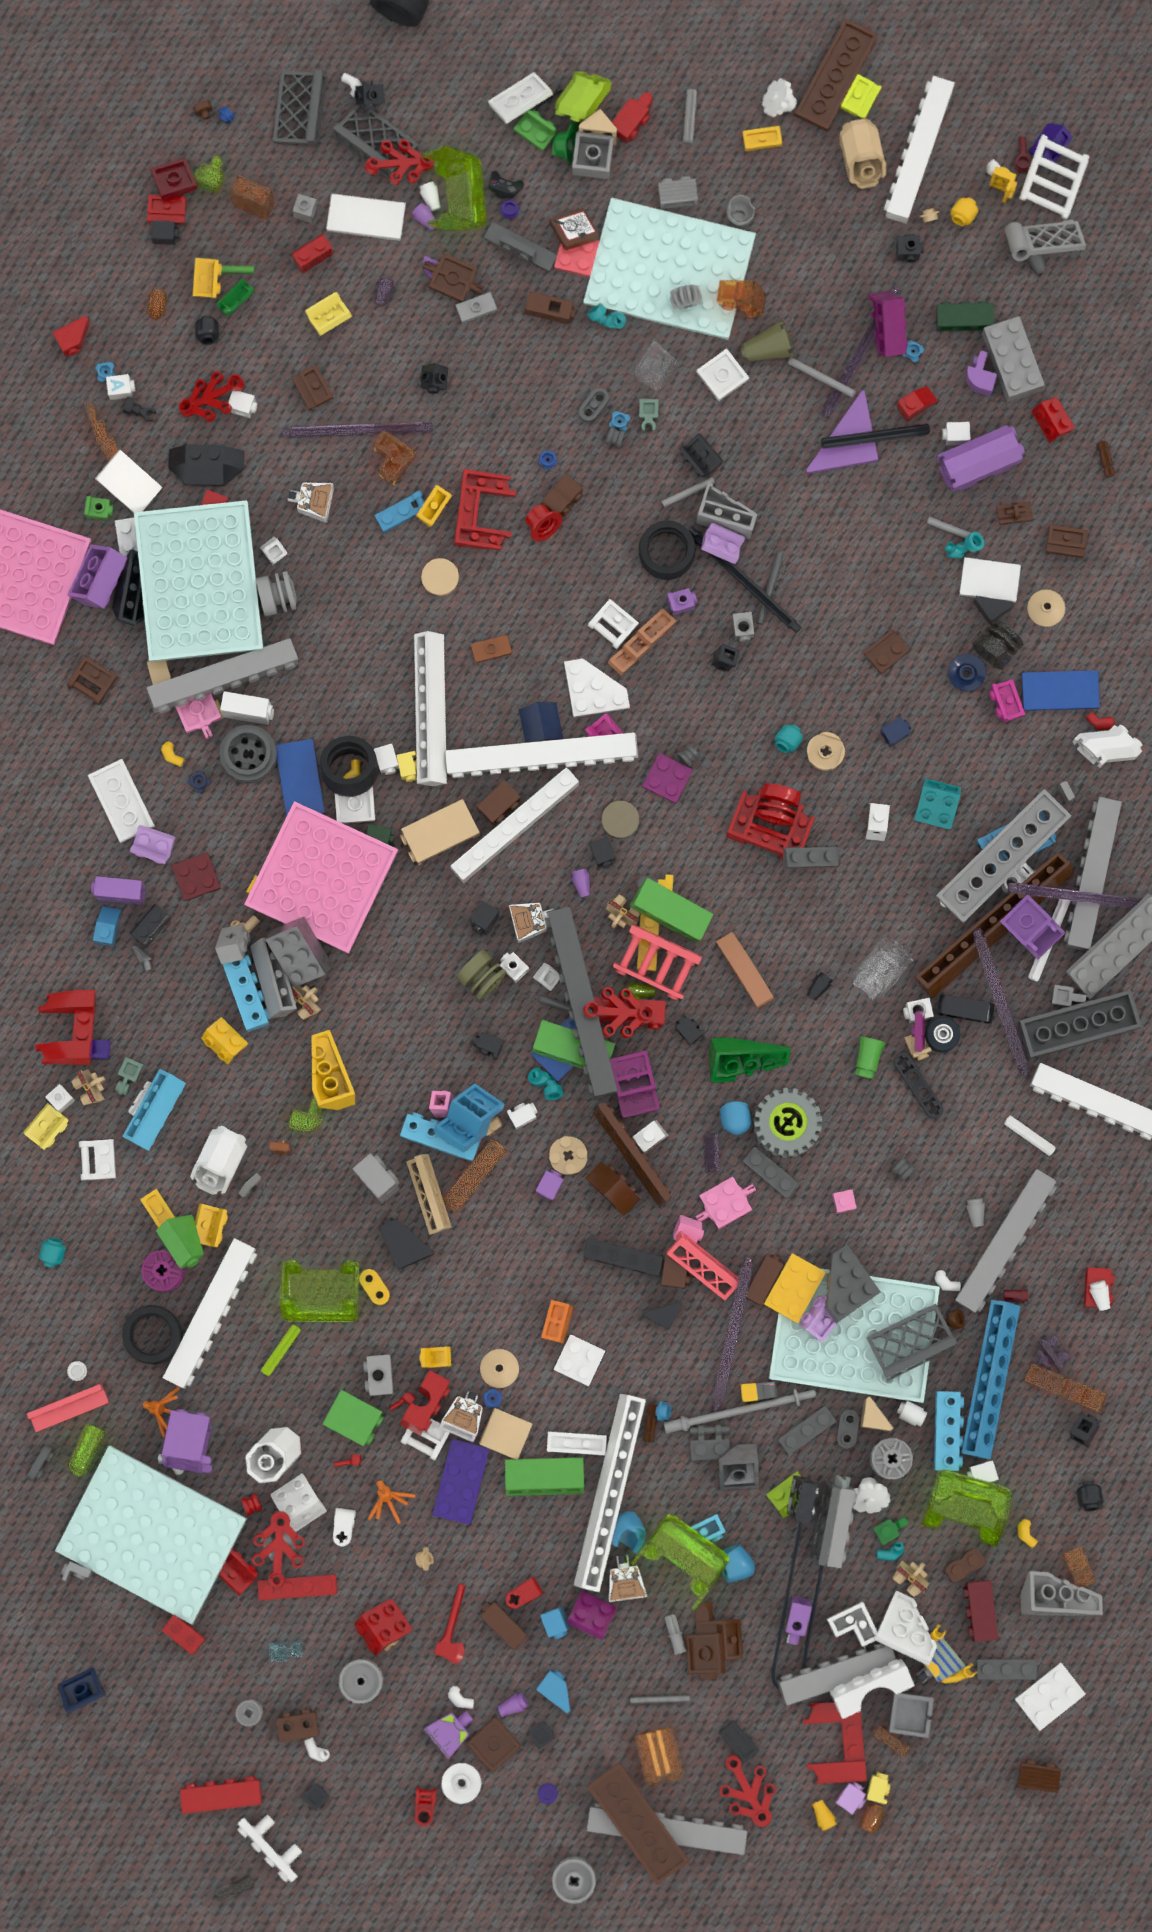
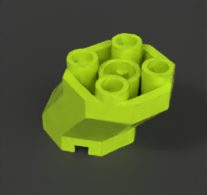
(582, 96)

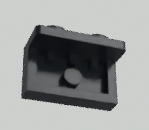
(701, 456)

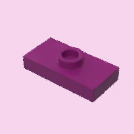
(918, 1031)

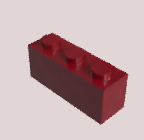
(980, 1611)

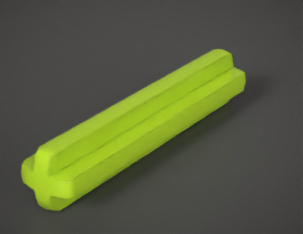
(280, 1350)

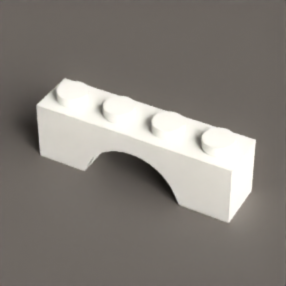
(850, 1695)

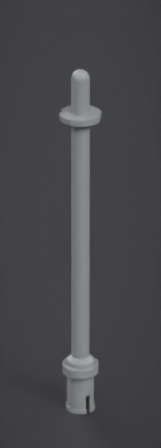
(685, 1423)

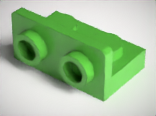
(536, 129)

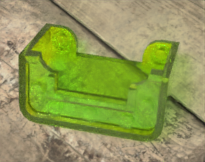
(319, 1293)
(969, 1503)

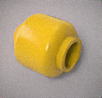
(964, 211)

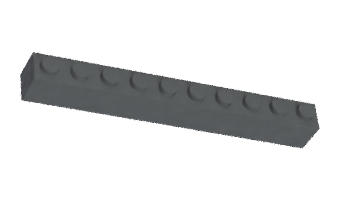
(578, 994)

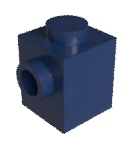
(895, 731)

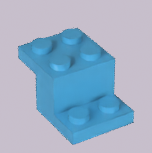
(469, 1117)

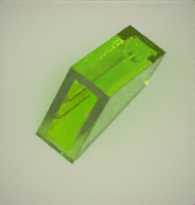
(87, 1449)

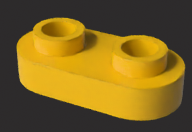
(375, 1286)

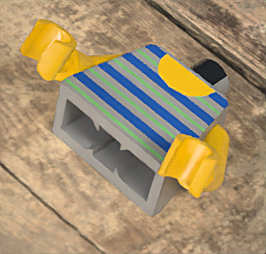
(945, 1663)

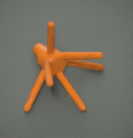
(158, 1408)
(385, 1495)

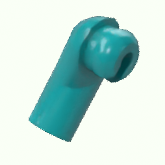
(893, 1553)

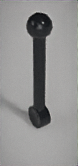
(556, 92)

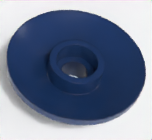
(968, 663)

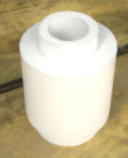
(911, 1413)

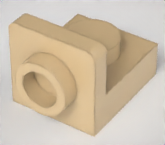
(910, 1041)

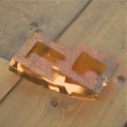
(1079, 1567)

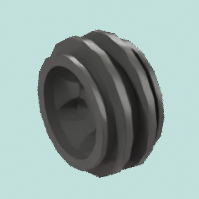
(233, 740)

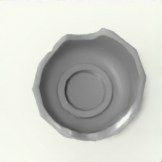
(740, 204)

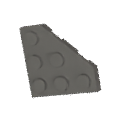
(847, 1285)

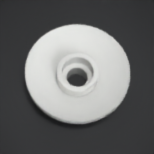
(453, 1790)

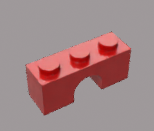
(434, 1389)

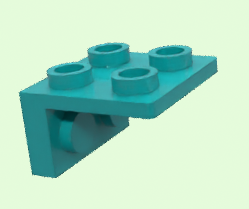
(938, 803)

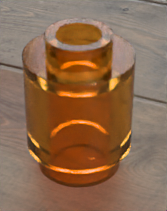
(156, 304)
(872, 1818)

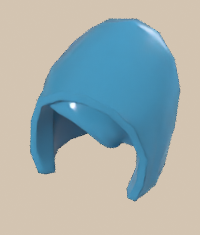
(735, 1117)
(629, 1531)
(740, 1564)

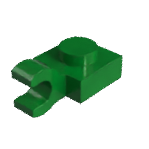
(888, 1531)

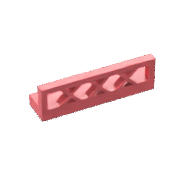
(706, 1259)
(68, 1408)

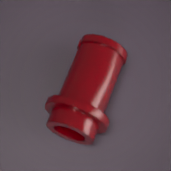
(1015, 1295)

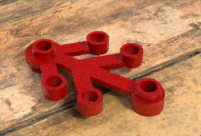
(373, 164)
(191, 406)
(620, 1011)
(278, 1545)
(749, 1794)

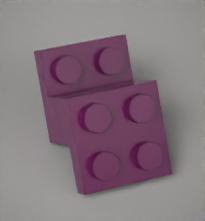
(634, 1084)

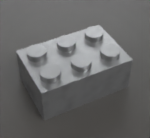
(298, 952)

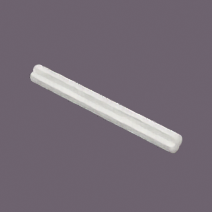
(1058, 917)

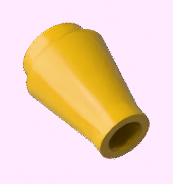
(824, 1816)

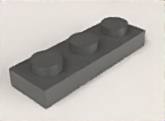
(810, 857)
(770, 1172)
(807, 1430)
(1007, 1669)

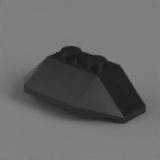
(206, 464)
(128, 592)

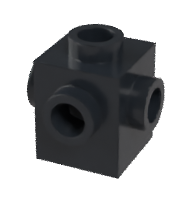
(369, 94)
(909, 248)
(434, 378)

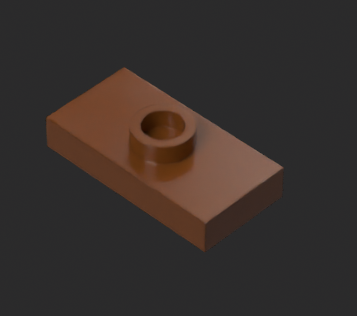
(491, 649)
(280, 1147)

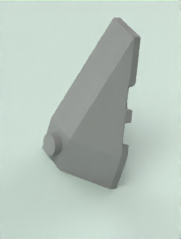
(1052, 1596)

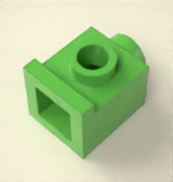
(103, 514)

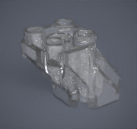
(881, 968)

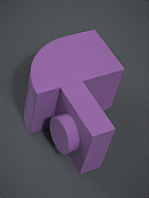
(979, 379)

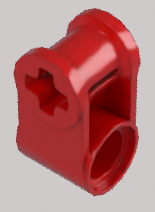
(526, 1591)
(425, 1804)

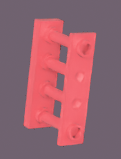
(656, 942)

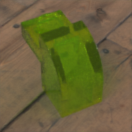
(306, 1122)

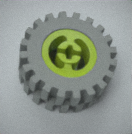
(803, 1137)

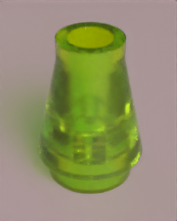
(640, 990)

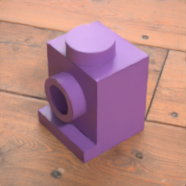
(678, 606)

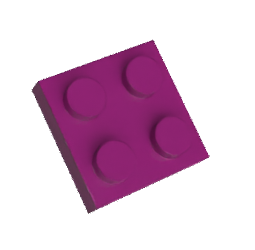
(667, 778)
(591, 1615)

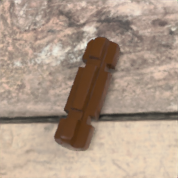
(1105, 458)
(650, 1423)

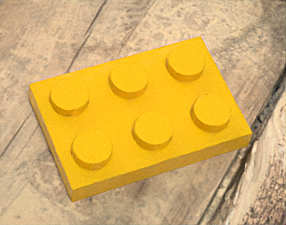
(794, 1288)

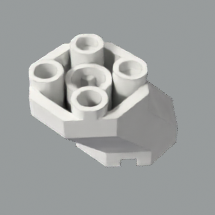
(1108, 745)
(219, 1160)
(273, 1455)

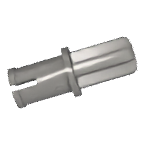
(675, 1634)

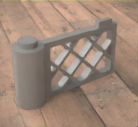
(1022, 242)

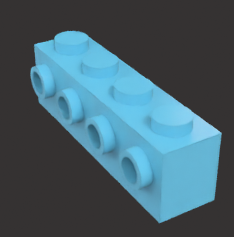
(246, 994)
(154, 1109)
(421, 1132)
(947, 1431)

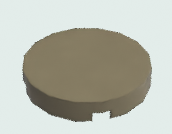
(620, 819)

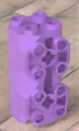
(980, 458)

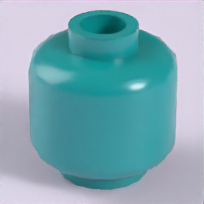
(788, 738)
(52, 1252)

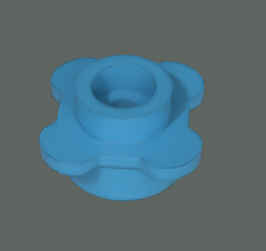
(916, 347)
(105, 367)
(619, 416)
(663, 1411)

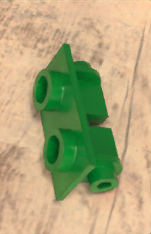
(235, 297)

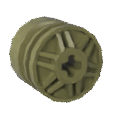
(482, 976)

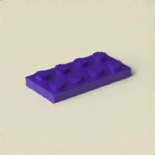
(461, 1481)

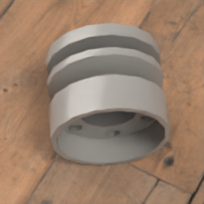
(276, 593)
(879, 1458)

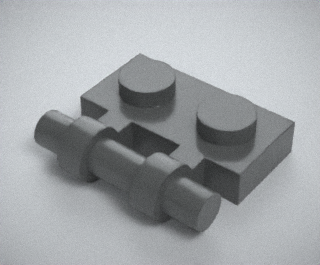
(709, 1449)

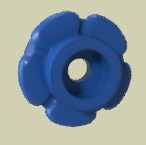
(226, 115)
(550, 455)
(497, 1398)

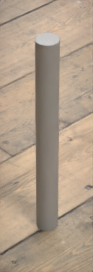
(822, 377)

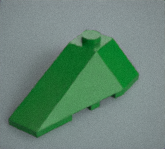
(737, 1056)

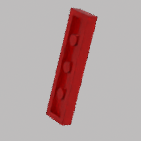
(298, 1587)

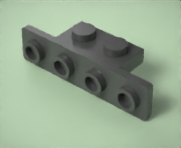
(520, 246)

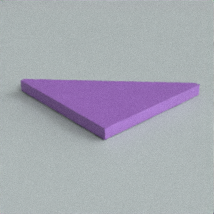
(854, 421)

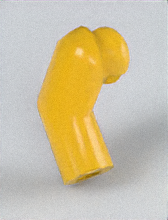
(168, 753)
(355, 769)
(1024, 1533)

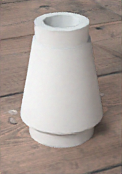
(430, 195)
(1100, 1294)

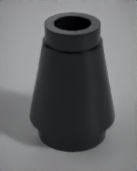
(820, 985)

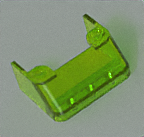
(463, 189)
(688, 1552)

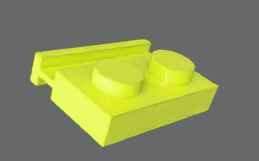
(860, 97)

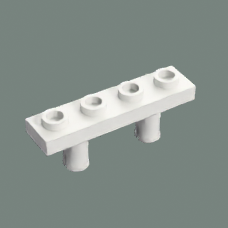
(281, 1862)

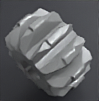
(685, 296)

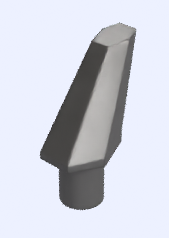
(143, 957)

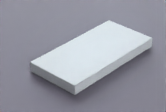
(366, 217)
(120, 800)

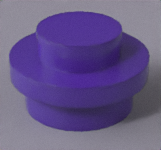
(509, 209)
(547, 1793)

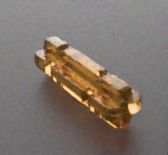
(891, 1741)

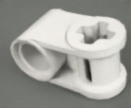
(1019, 876)
(344, 1523)

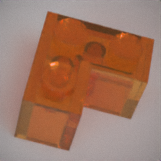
(742, 295)
(397, 456)

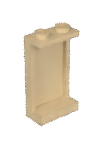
(439, 832)

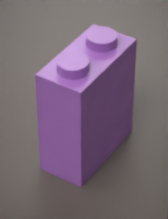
(119, 890)

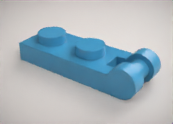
(399, 512)

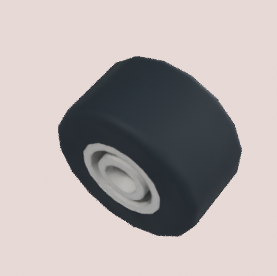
(938, 1039)

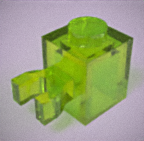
(210, 176)

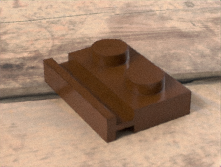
(312, 387)
(1066, 541)
(886, 651)

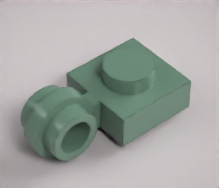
(129, 1071)

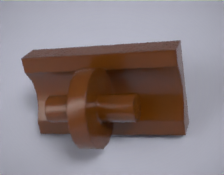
(1014, 513)

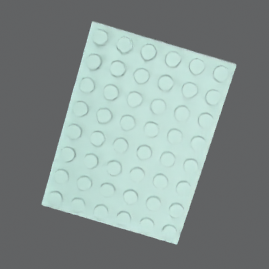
(653, 252)
(198, 581)
(845, 1357)
(151, 1534)

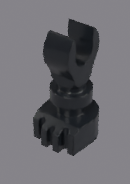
(137, 410)

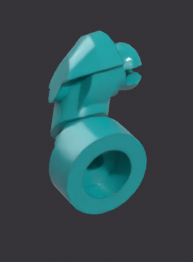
(613, 320)
(973, 543)
(540, 1078)

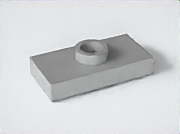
(476, 307)

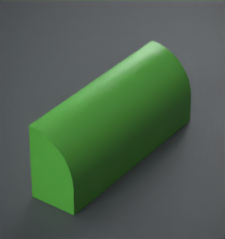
(671, 910)
(560, 1044)
(544, 1476)

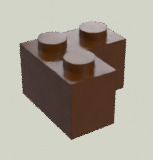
(613, 1187)

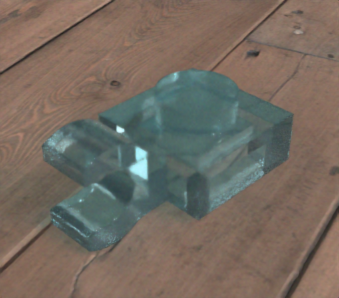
(282, 1651)

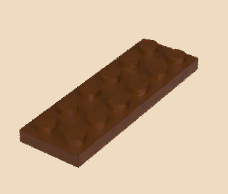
(836, 74)
(637, 1161)
(638, 1823)

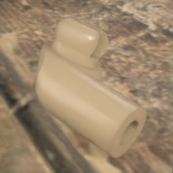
(249, 925)

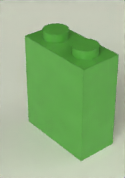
(353, 1418)

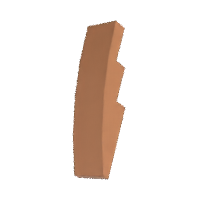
(642, 641)
(745, 970)

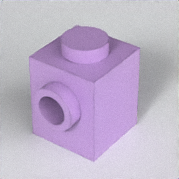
(851, 1797)

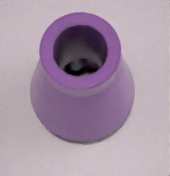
(423, 215)
(581, 882)
(514, 1704)

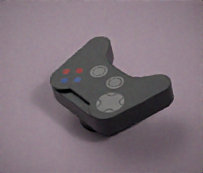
(504, 188)

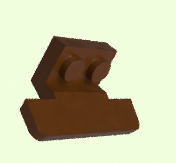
(731, 1633)

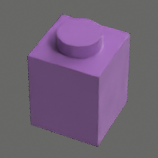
(550, 1184)

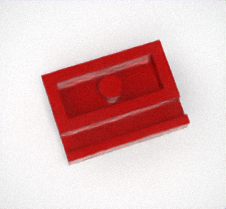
(167, 210)

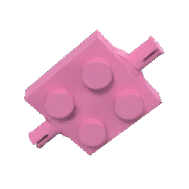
(199, 715)
(725, 1203)

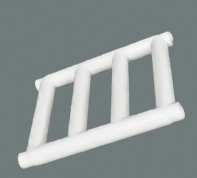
(1032, 177)

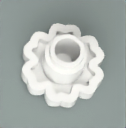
(778, 98)
(871, 1496)

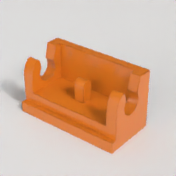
(557, 1321)

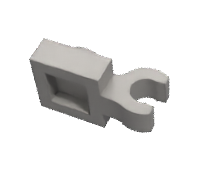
(1064, 996)

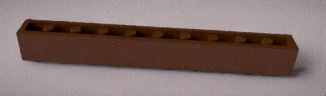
(964, 951)

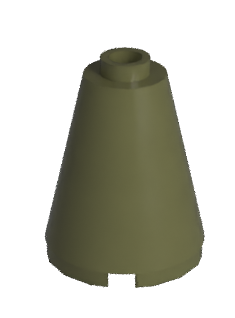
(769, 344)

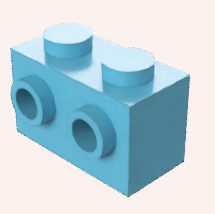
(710, 1528)

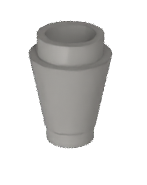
(976, 1211)

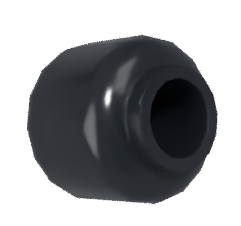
(207, 330)
(1090, 1496)

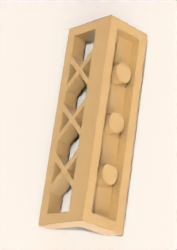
(432, 1194)

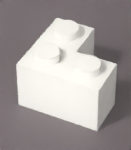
(854, 1618)

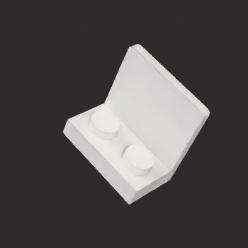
(298, 1502)

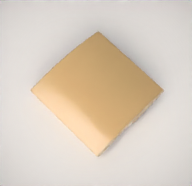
(505, 1433)

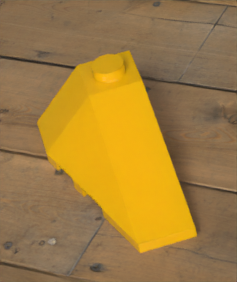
(329, 1078)

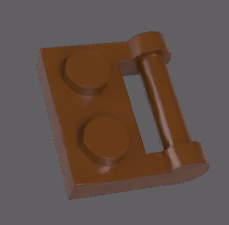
(94, 674)

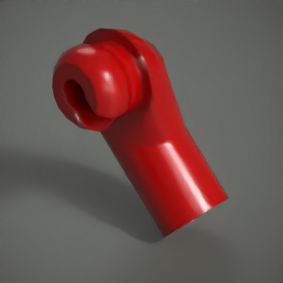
(1102, 723)

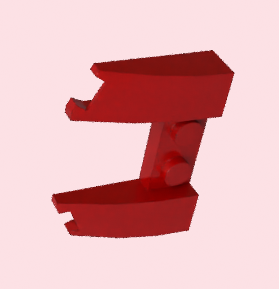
(471, 486)
(744, 830)
(79, 1050)
(853, 1767)

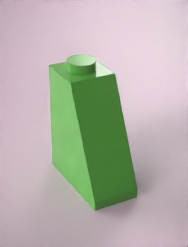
(182, 1240)

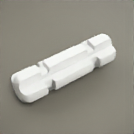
(138, 1100)

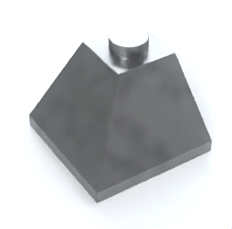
(739, 1468)

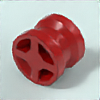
(251, 1504)

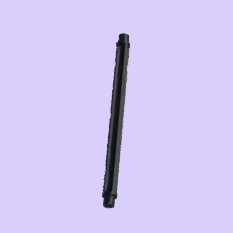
(752, 587)

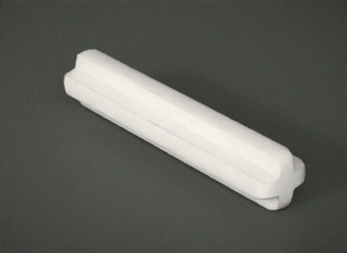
(1029, 1135)

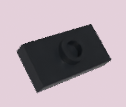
(739, 1741)

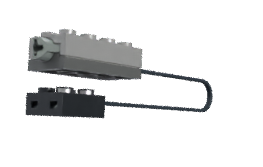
(828, 1538)

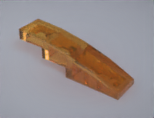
(107, 444)
(474, 1175)
(1065, 1388)

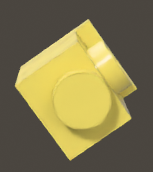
(407, 766)
(878, 1788)

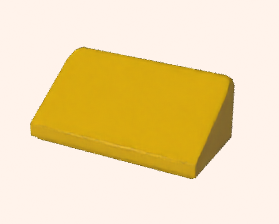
(433, 505)

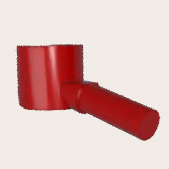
(408, 1398)
(354, 1460)

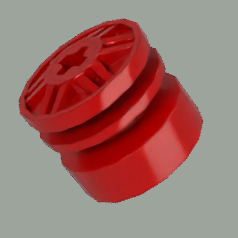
(776, 809)

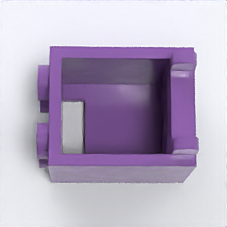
(1032, 926)
(187, 1442)

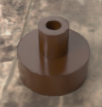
(203, 109)
(955, 1319)

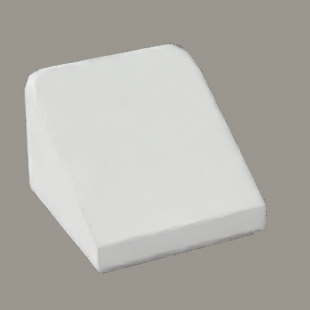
(273, 550)
(547, 976)

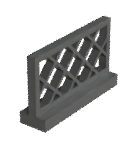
(315, 107)
(362, 148)
(919, 1357)

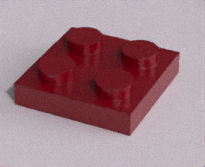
(173, 178)
(196, 876)

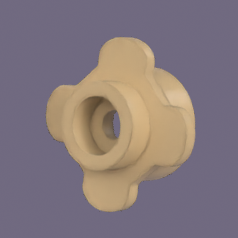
(929, 215)
(424, 1559)

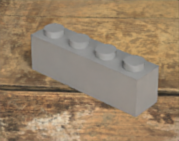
(273, 981)

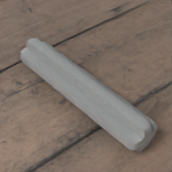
(689, 116)

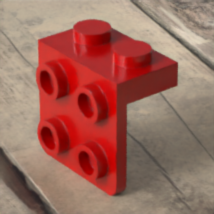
(382, 1626)

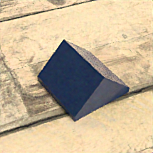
(541, 722)
(81, 1690)

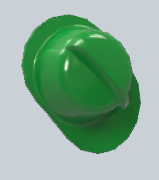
(564, 143)

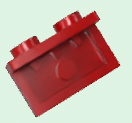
(1052, 419)
(237, 1572)

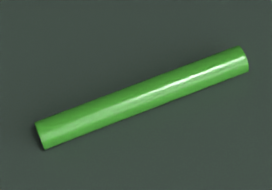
(238, 269)

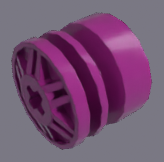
(172, 1278)

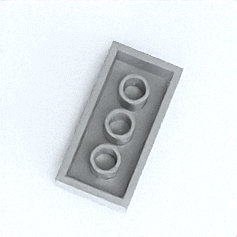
(1013, 359)
(373, 1175)

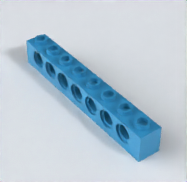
(990, 1379)

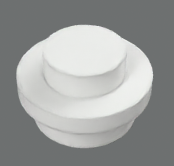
(77, 1371)

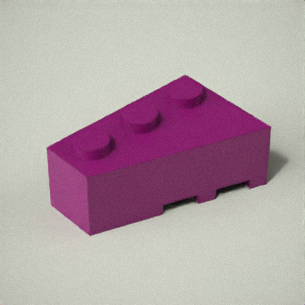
(890, 323)

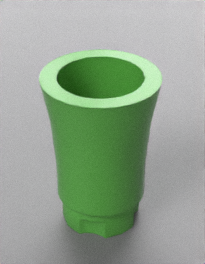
(868, 1056)

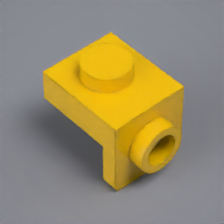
(435, 1357)

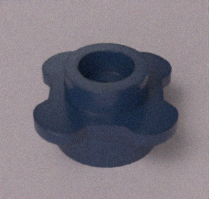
(199, 786)

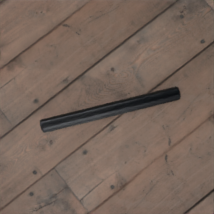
(875, 436)

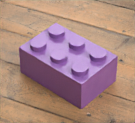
(97, 576)

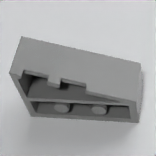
(725, 512)

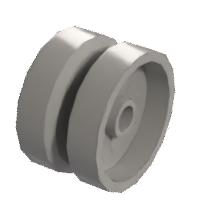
(369, 1672)
(570, 1891)

